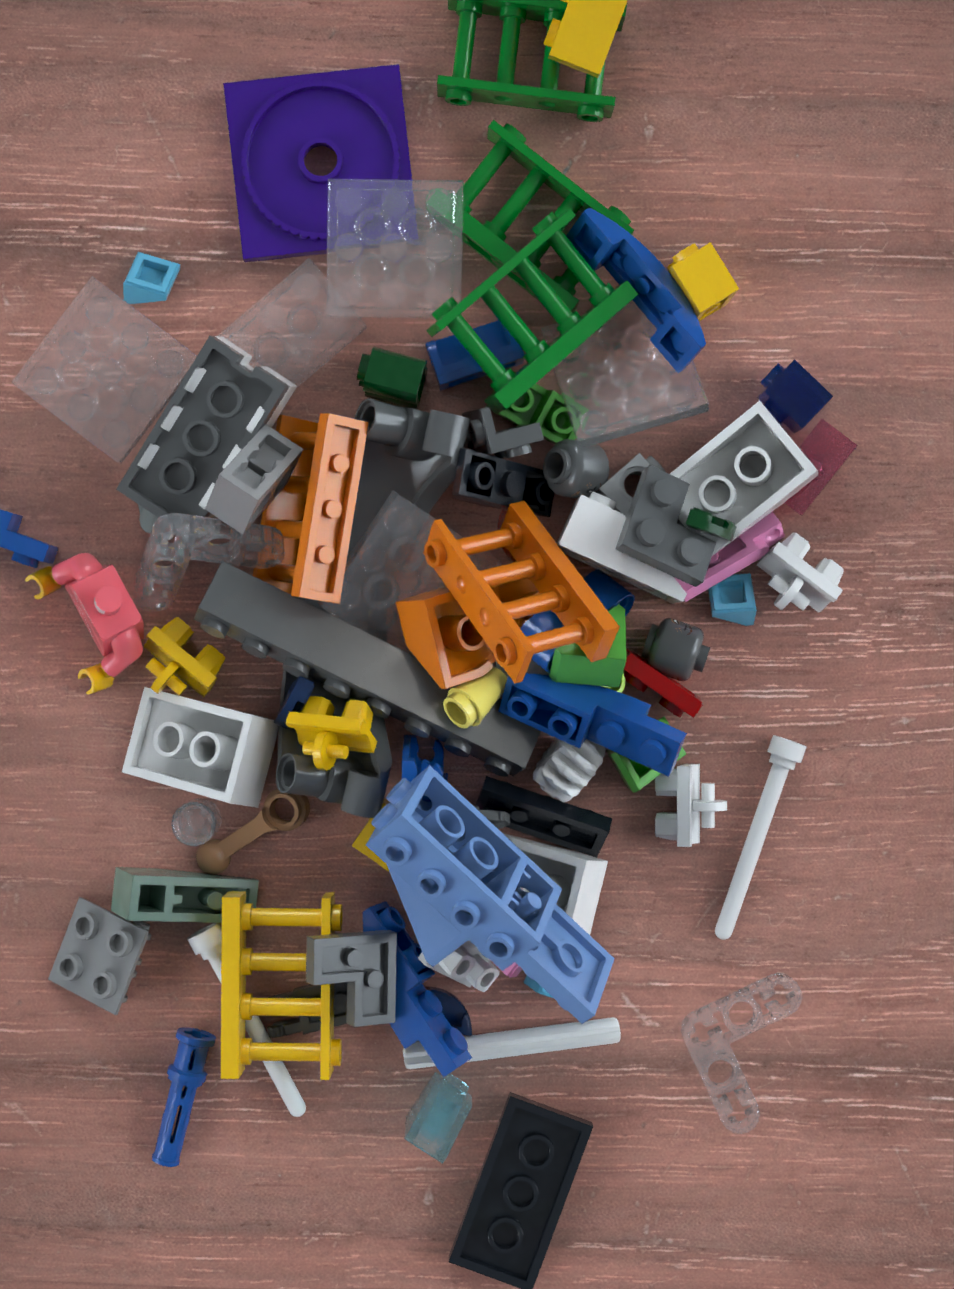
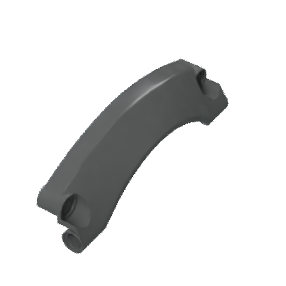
(418, 460)

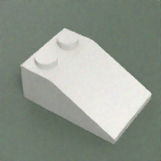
(744, 472)
(592, 537)
(201, 748)
(574, 872)

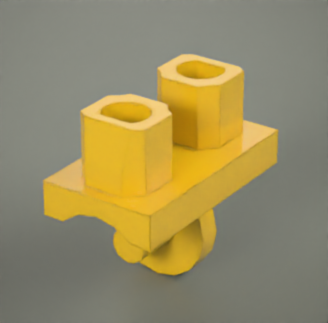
(167, 647)
(332, 736)

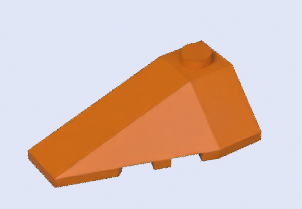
(446, 638)

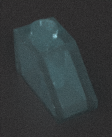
(438, 1115)

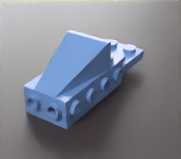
(465, 884)

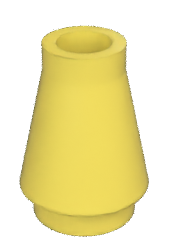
(472, 700)

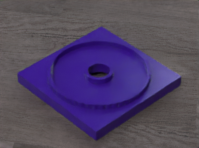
(283, 119)

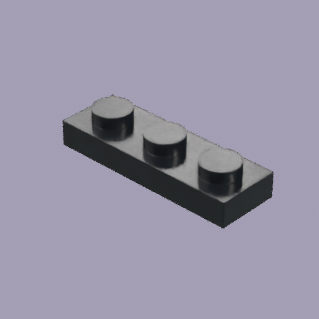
(546, 817)

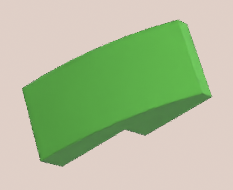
(542, 407)

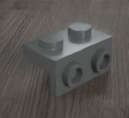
(503, 443)

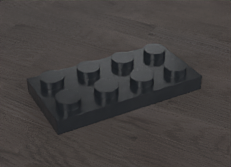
(520, 1192)

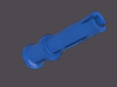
(182, 1073)

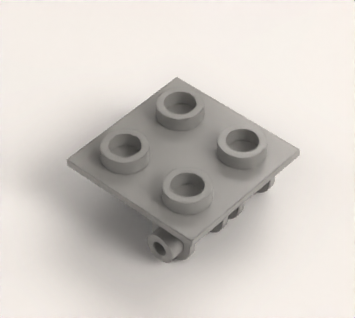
(99, 955)

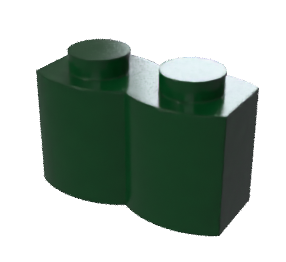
(392, 377)

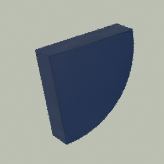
(297, 695)
(454, 1011)

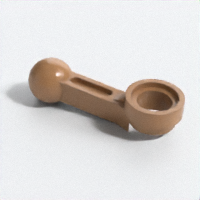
(216, 854)

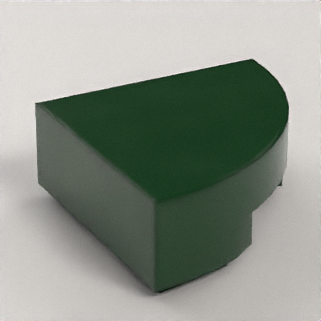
(709, 524)

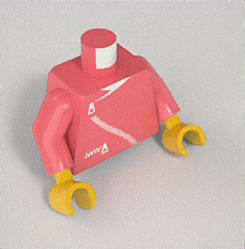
(104, 609)

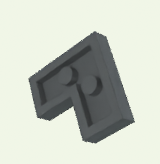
(653, 531)
(366, 964)

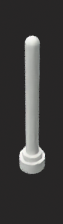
(784, 757)
(208, 944)

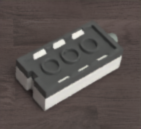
(202, 431)

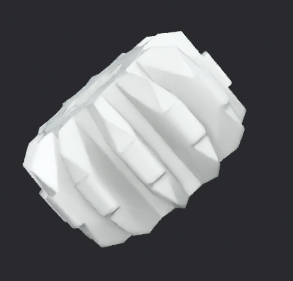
(567, 768)

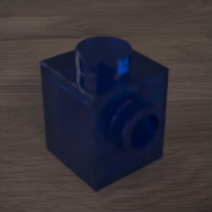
(793, 395)

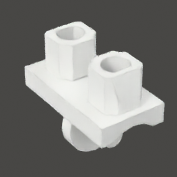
(797, 579)
(685, 824)
(466, 967)

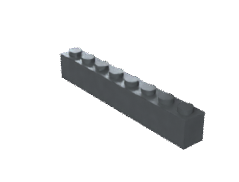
(355, 666)

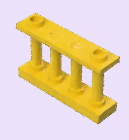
(240, 1006)

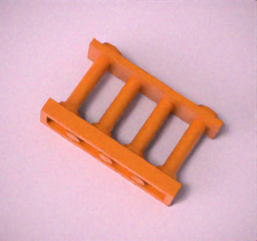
(316, 506)
(540, 561)

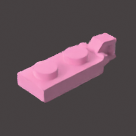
(738, 554)

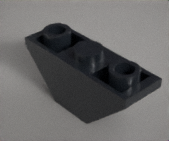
(499, 482)

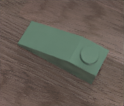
(175, 894)

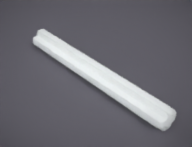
(527, 1041)

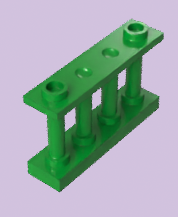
(462, 90)
(489, 237)
(572, 327)

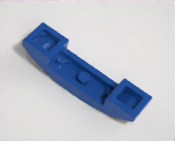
(659, 295)

